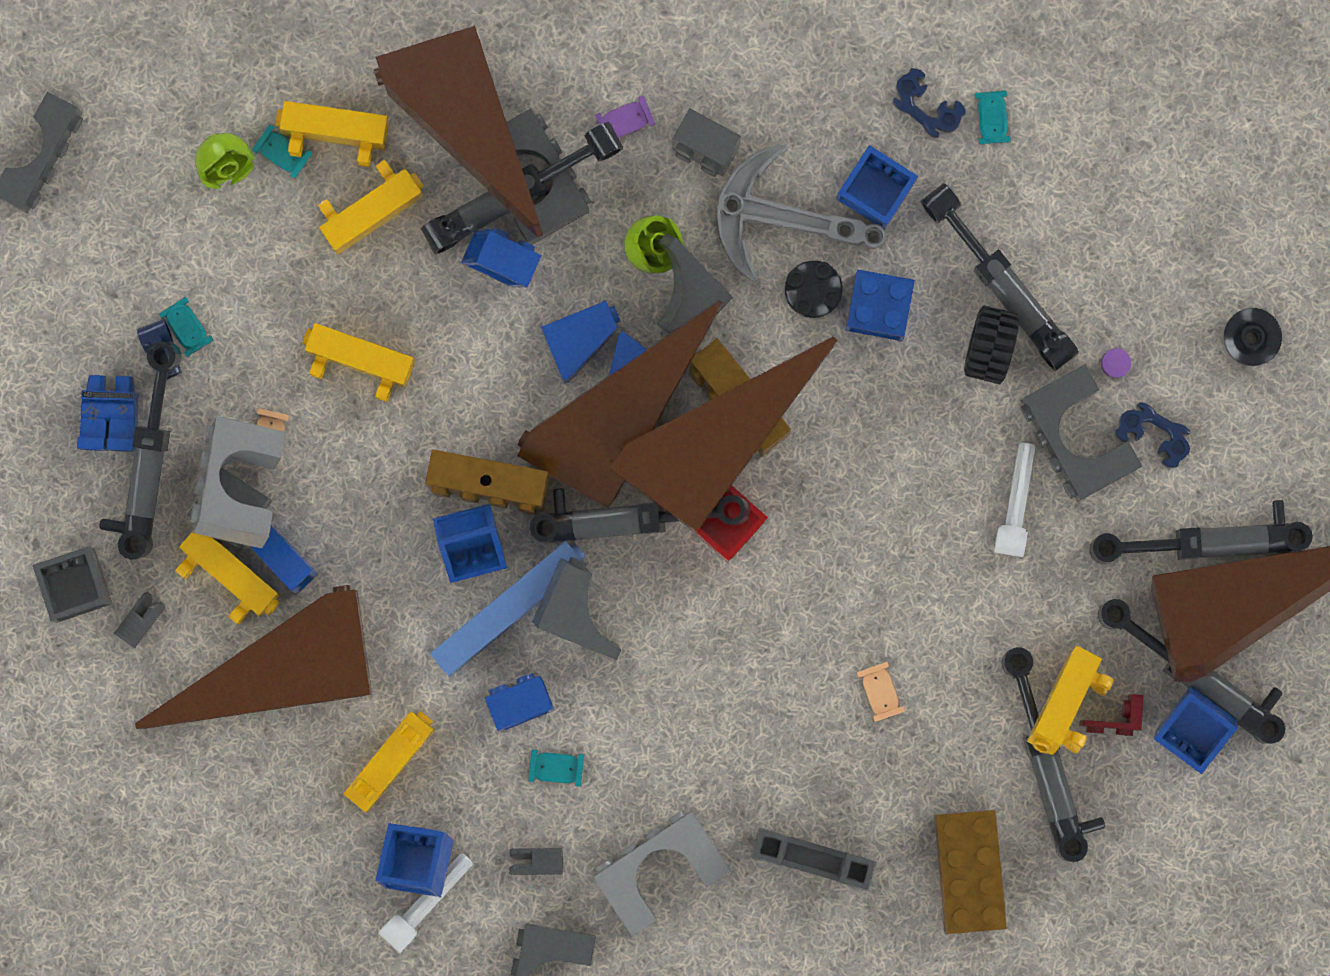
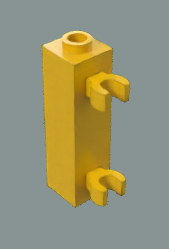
(333, 126)
(372, 210)
(357, 355)
(231, 573)
(1064, 701)
(390, 760)

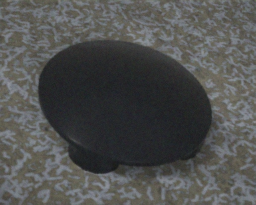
(813, 289)

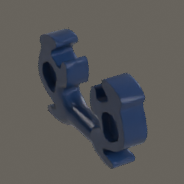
(908, 87)
(1132, 421)

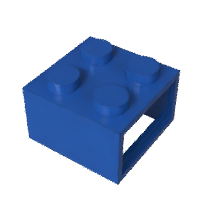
(876, 187)
(501, 258)
(880, 305)
(469, 543)
(518, 703)
(1196, 730)
(414, 860)

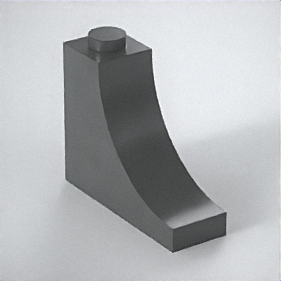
(692, 289)
(566, 610)

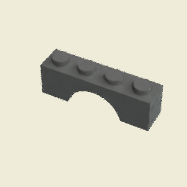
(22, 185)

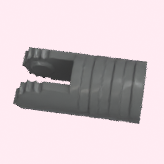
(134, 625)
(544, 861)

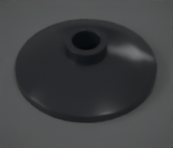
(1265, 329)

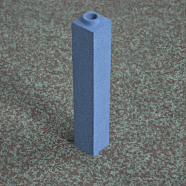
(501, 613)

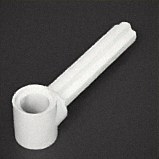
(1012, 537)
(401, 929)

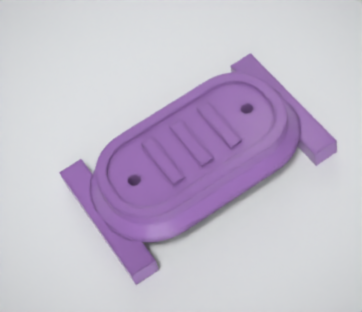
(626, 118)

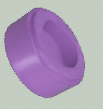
(1116, 363)

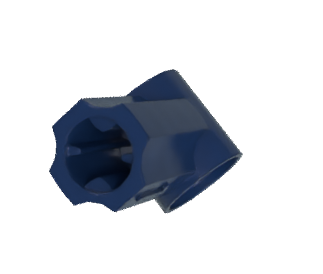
(155, 333)

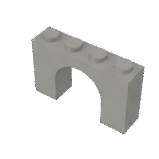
(217, 512)
(619, 878)

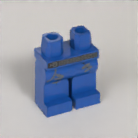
(108, 416)

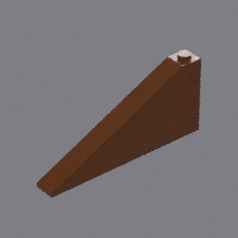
(455, 101)
(620, 408)
(701, 453)
(1229, 606)
(301, 662)

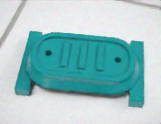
(992, 117)
(279, 153)
(186, 327)
(556, 767)

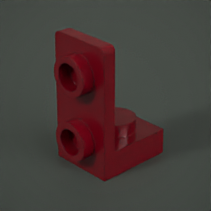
(1131, 709)

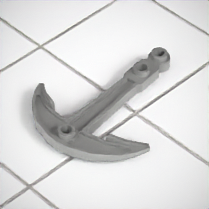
(775, 214)

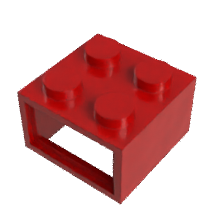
(726, 538)

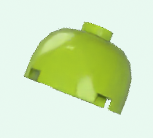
(223, 158)
(643, 244)

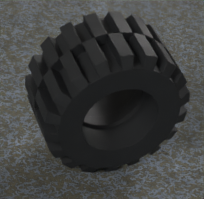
(991, 344)

